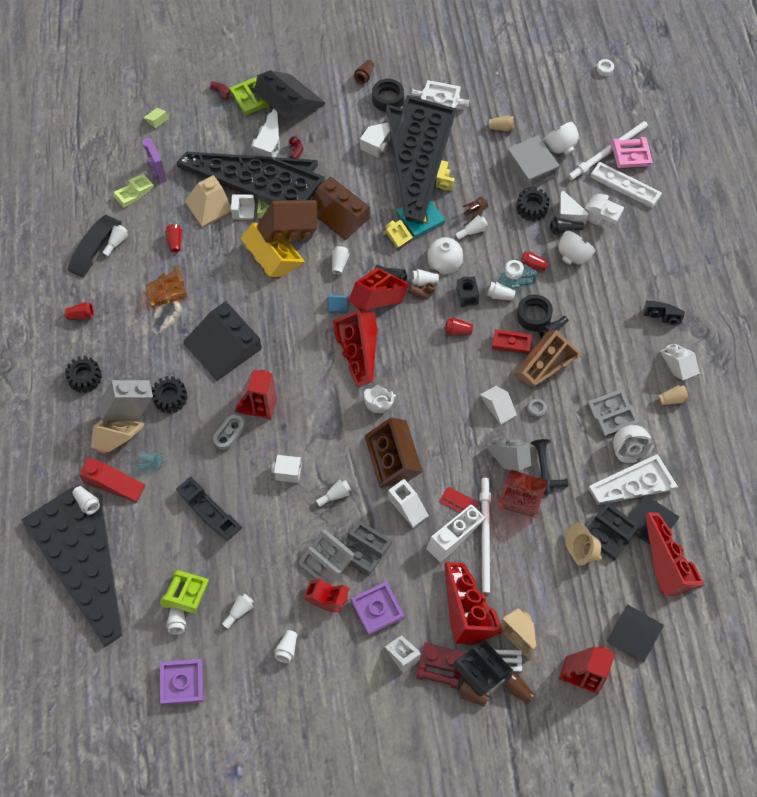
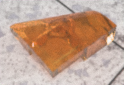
(166, 288)

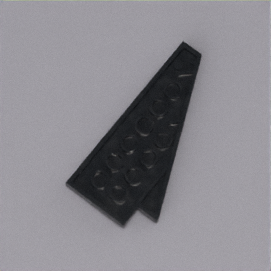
(418, 144)
(259, 176)
(81, 558)

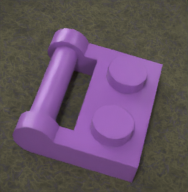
(154, 160)

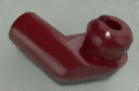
(221, 88)
(296, 146)

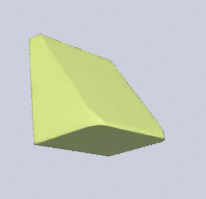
(156, 117)

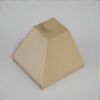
(208, 202)
(111, 434)
(520, 632)

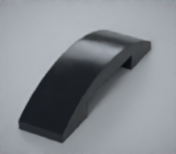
(90, 245)
(208, 510)

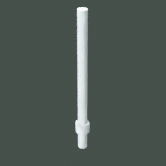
(584, 166)
(485, 499)

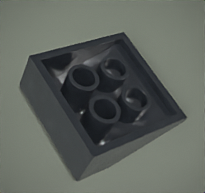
(286, 94)
(223, 341)

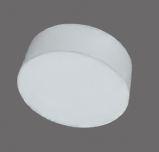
(605, 67)
(514, 269)

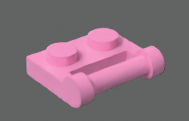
(631, 156)

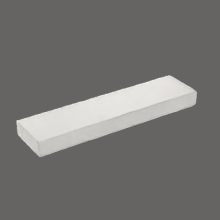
(626, 185)

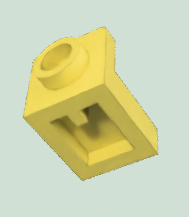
(443, 180)
(397, 233)

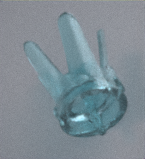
(154, 457)

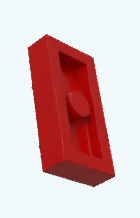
(511, 341)

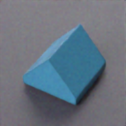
(338, 303)

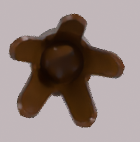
(479, 204)

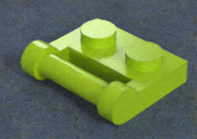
(246, 99)
(190, 595)

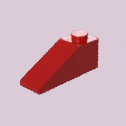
(110, 480)

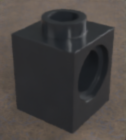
(467, 298)

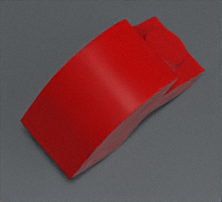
(326, 596)

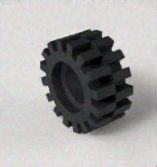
(533, 195)
(79, 365)
(169, 384)

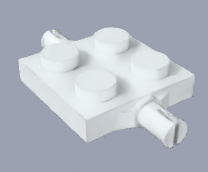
(442, 94)

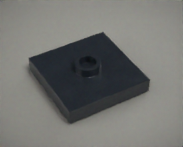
(649, 505)

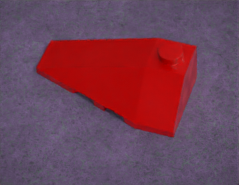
(358, 340)
(671, 567)
(468, 611)

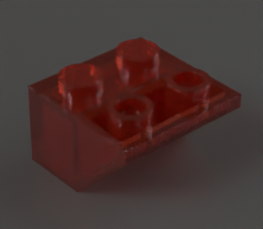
(523, 493)

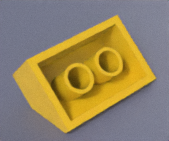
(274, 257)

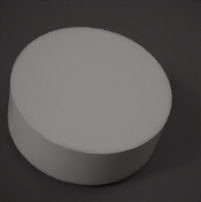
(537, 408)

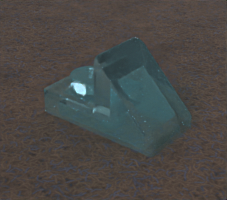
(529, 277)

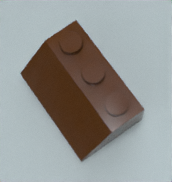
(340, 208)
(289, 221)
(393, 452)

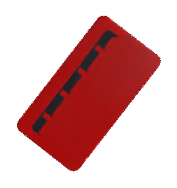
(457, 500)

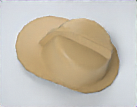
(582, 545)

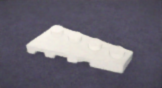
(636, 481)

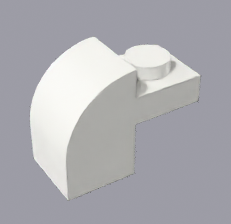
(601, 207)

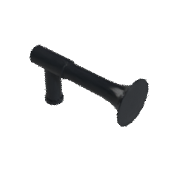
(541, 445)

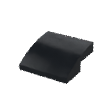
(612, 530)
(635, 633)
(482, 667)

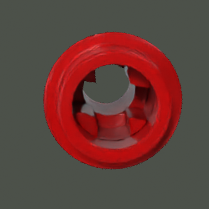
(174, 237)
(534, 261)
(80, 311)
(458, 327)

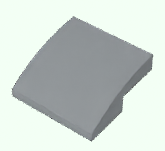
(612, 412)
(326, 558)

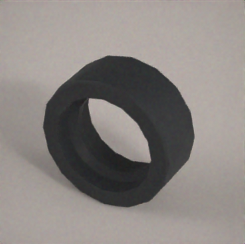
(387, 84)
(537, 300)

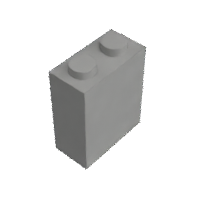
(532, 162)
(125, 400)

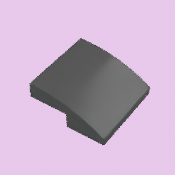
(367, 546)

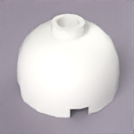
(563, 139)
(574, 249)
(445, 255)
(632, 443)

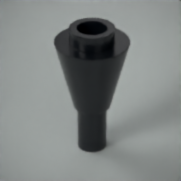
(560, 225)
(399, 273)
(556, 325)

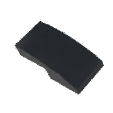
(669, 313)

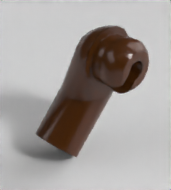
(422, 292)

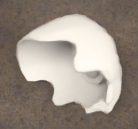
(378, 399)

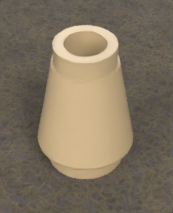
(502, 123)
(674, 396)

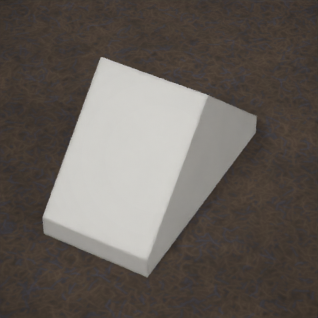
(571, 210)
(499, 404)
(403, 653)

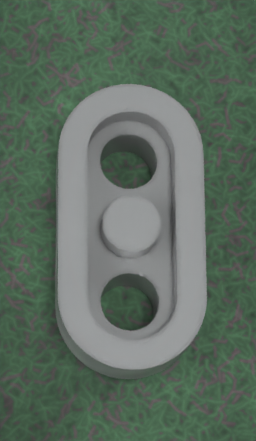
(228, 433)

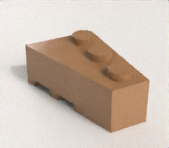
(546, 358)

